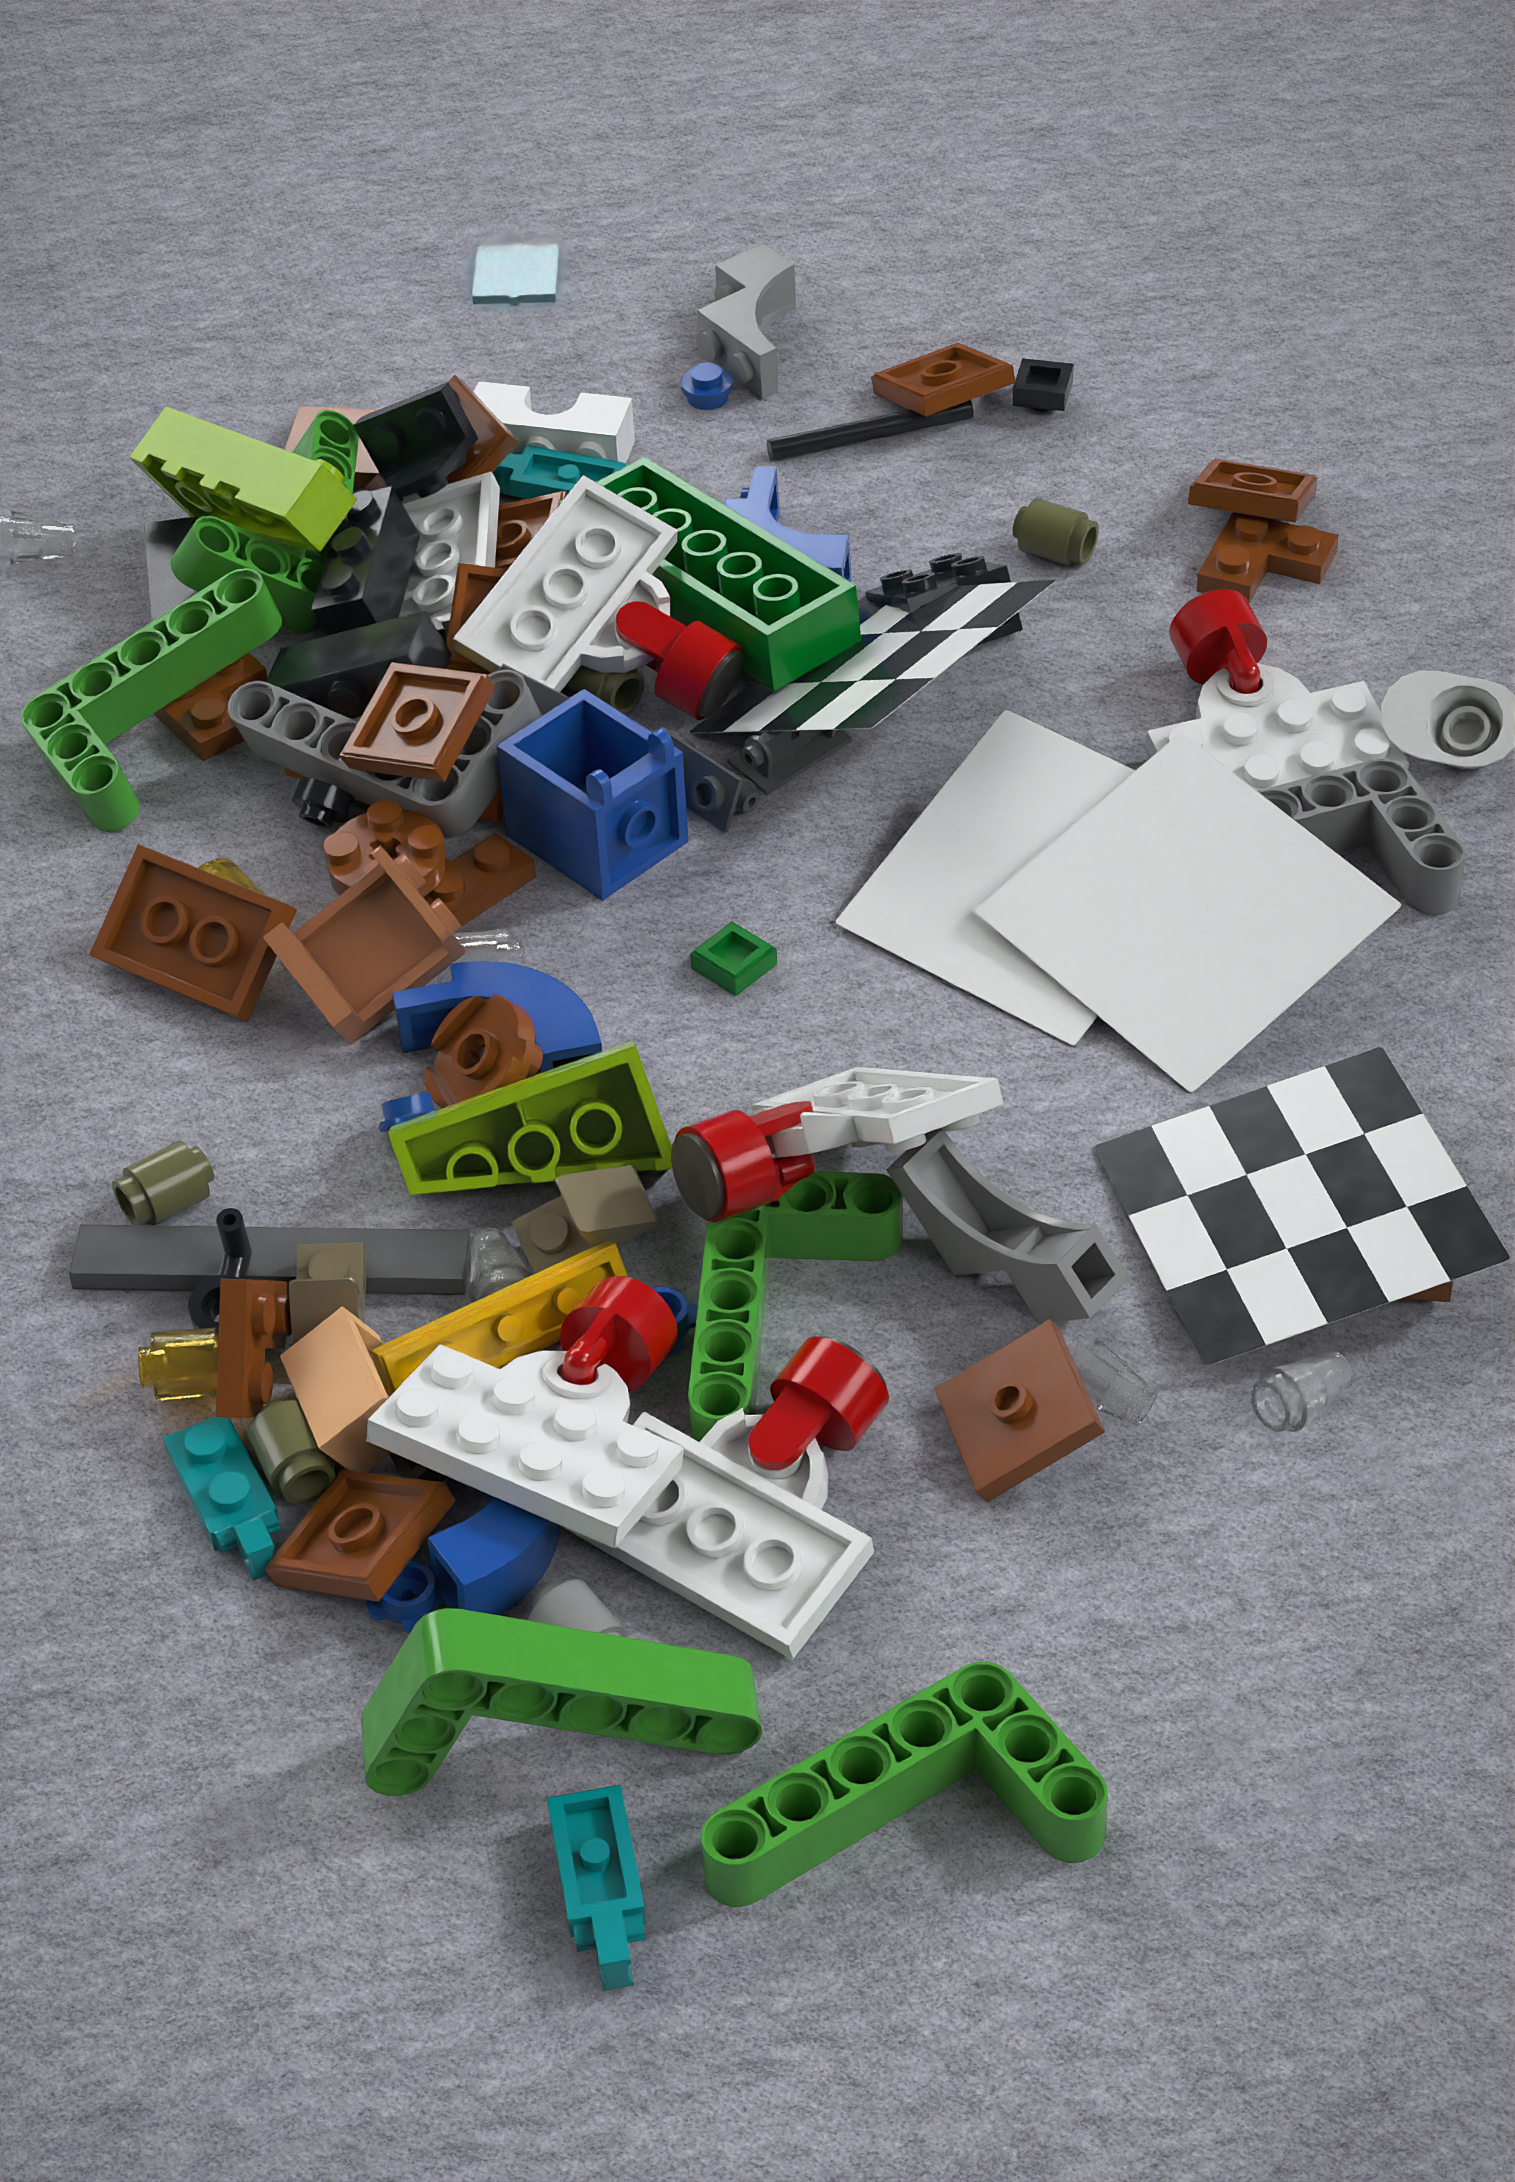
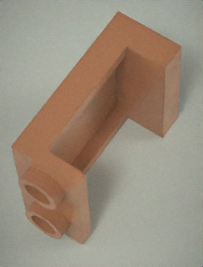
(369, 945)

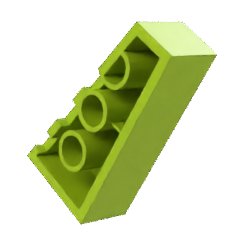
(243, 480)
(539, 1128)

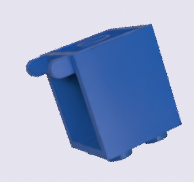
(593, 793)

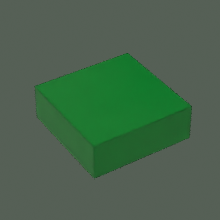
(733, 958)

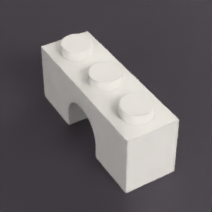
(593, 427)

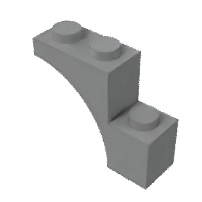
(749, 297)
(1054, 1264)

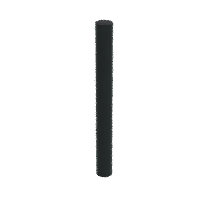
(863, 430)

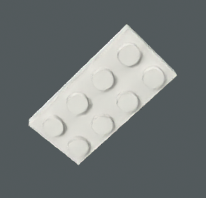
(453, 529)

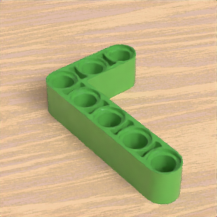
(289, 572)
(136, 680)
(818, 1218)
(551, 1678)
(906, 1776)

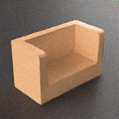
(339, 1387)

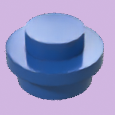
(707, 386)

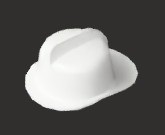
(1450, 719)

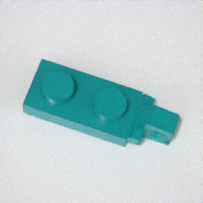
(548, 471)
(225, 1490)
(599, 1878)

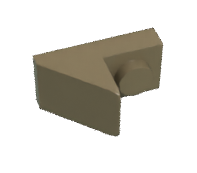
(591, 1210)
(325, 1281)

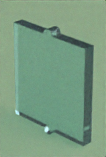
(516, 274)

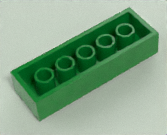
(743, 579)

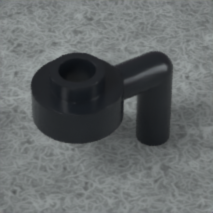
(325, 803)
(205, 1298)

